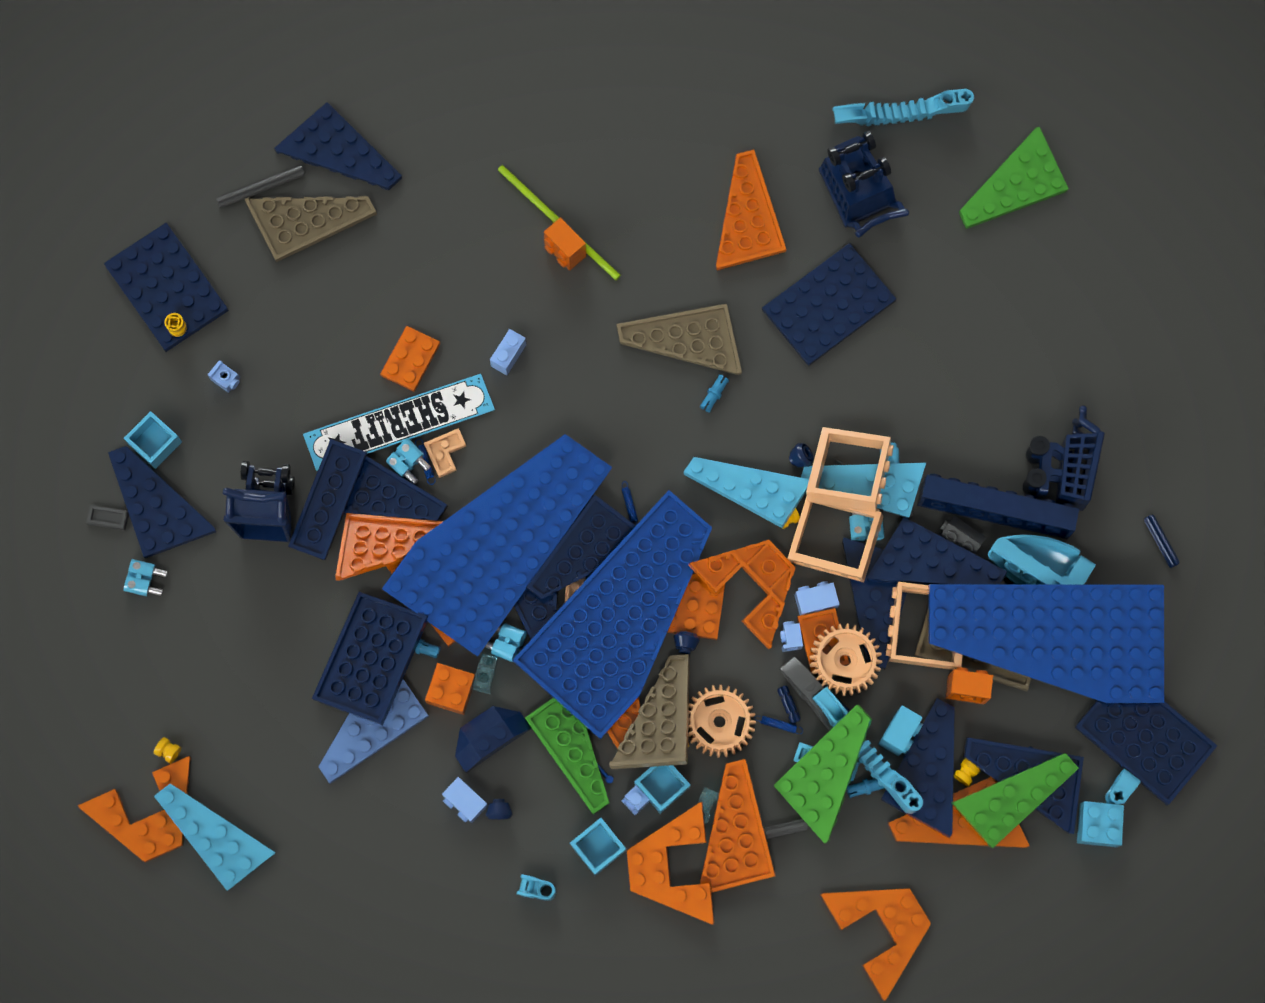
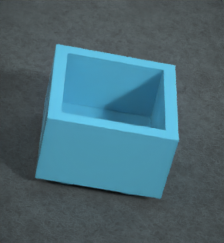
(153, 439)
(900, 730)
(662, 786)
(1100, 824)
(598, 846)

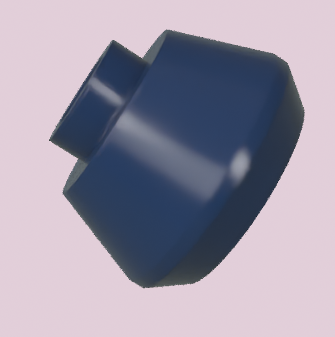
(801, 456)
(686, 641)
(499, 810)

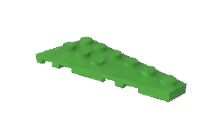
(571, 750)

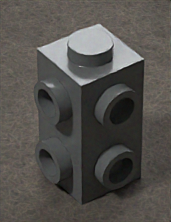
(962, 534)

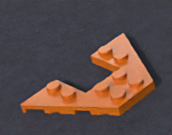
(767, 568)
(151, 835)
(650, 866)
(902, 919)

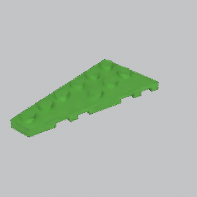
(1008, 802)

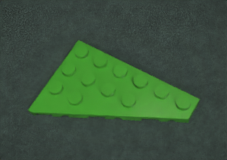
(1019, 182)
(822, 775)

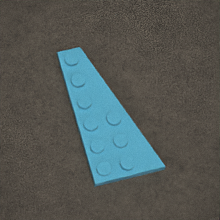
(900, 486)
(760, 491)
(221, 845)

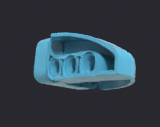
(1040, 560)

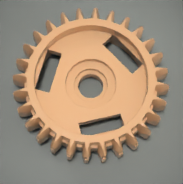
(848, 645)
(730, 710)

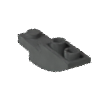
(805, 685)

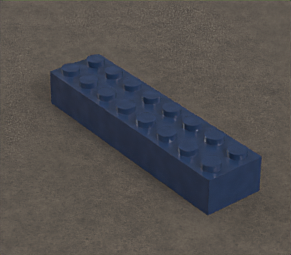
(998, 506)

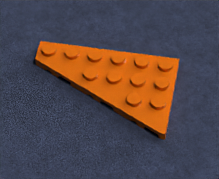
(377, 542)
(911, 830)

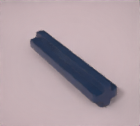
(1161, 541)

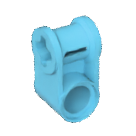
(1123, 786)
(534, 888)

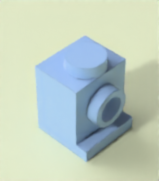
(217, 373)
(791, 636)
(635, 800)

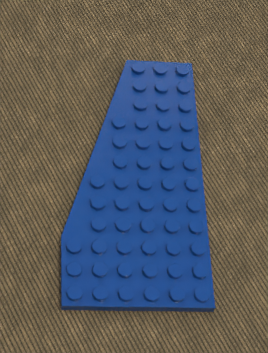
(488, 552)
(612, 627)
(1072, 636)

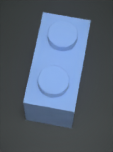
(508, 352)
(816, 598)
(464, 800)

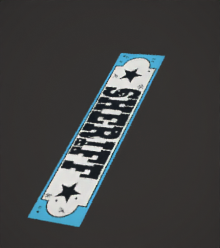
(404, 418)

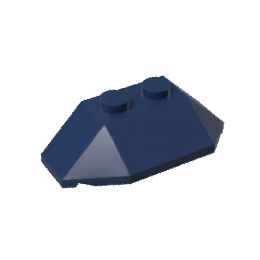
(488, 735)

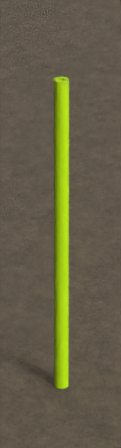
(553, 217)

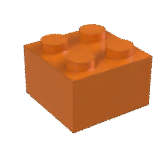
(564, 244)
(969, 686)
(450, 689)

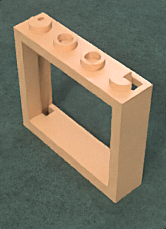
(844, 499)
(830, 567)
(891, 648)

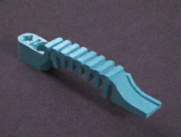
(958, 100)
(881, 771)

